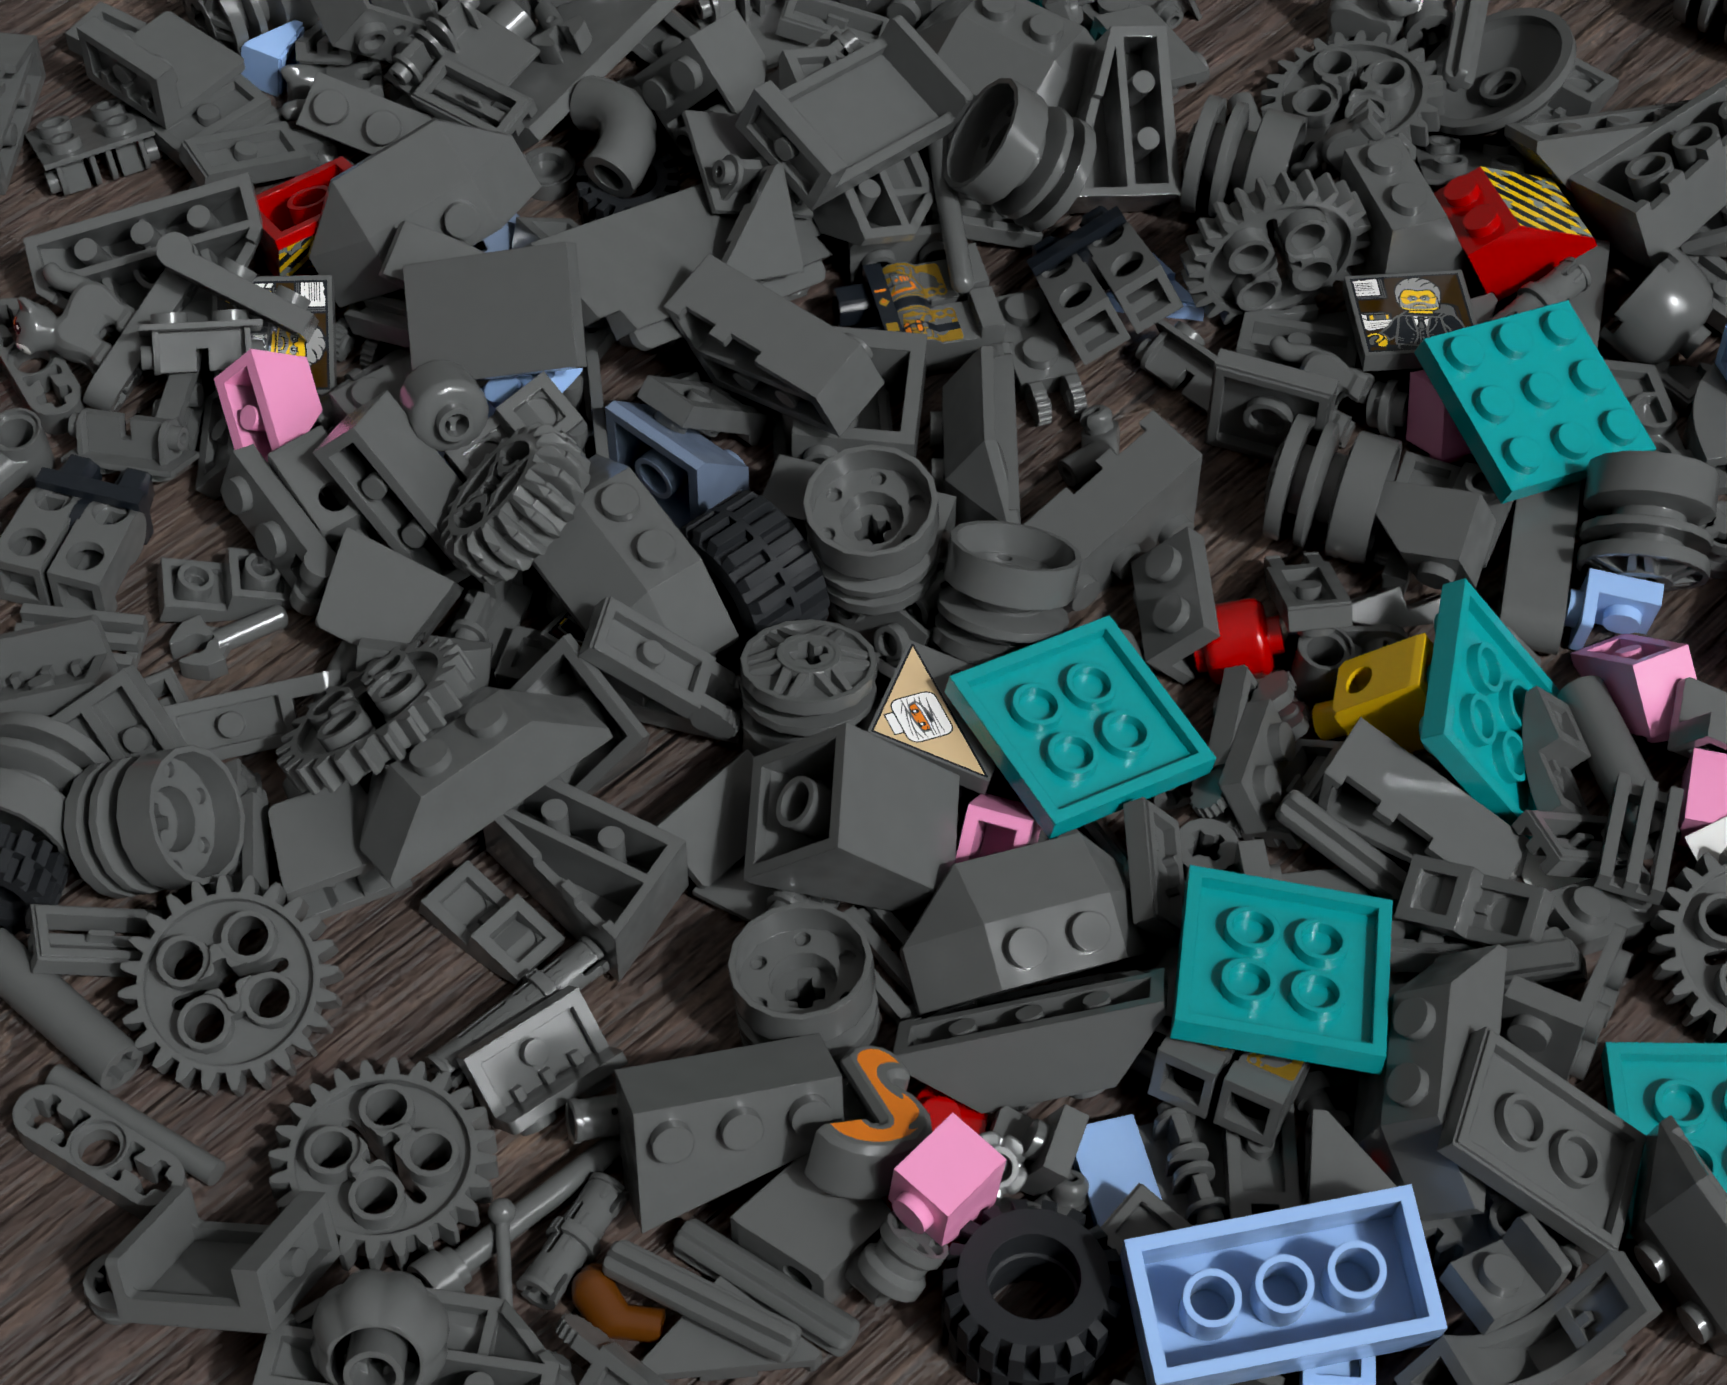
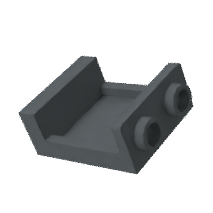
(220, 1273)

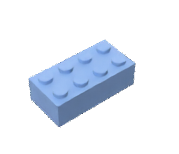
(1283, 1290)

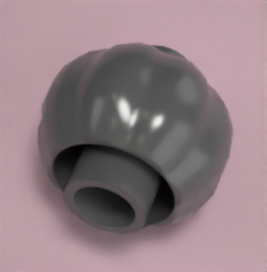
(382, 1317)

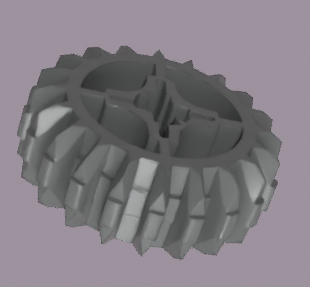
(515, 503)

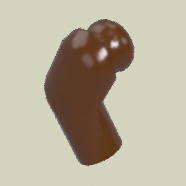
(606, 1308)

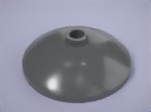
(1517, 73)

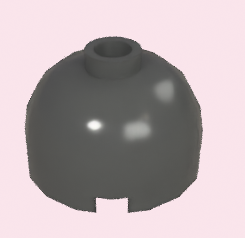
(1663, 314)

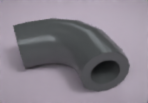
(624, 131)

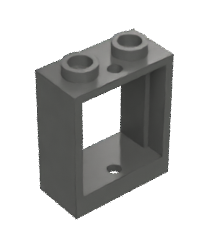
(375, 28)
(902, 365)

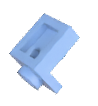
(1614, 601)

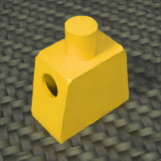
(1384, 690)

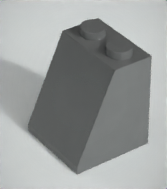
(1405, 216)
(851, 821)

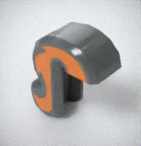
(878, 1128)

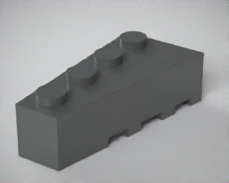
(1659, 182)

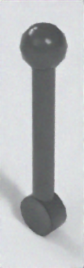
(501, 1213)

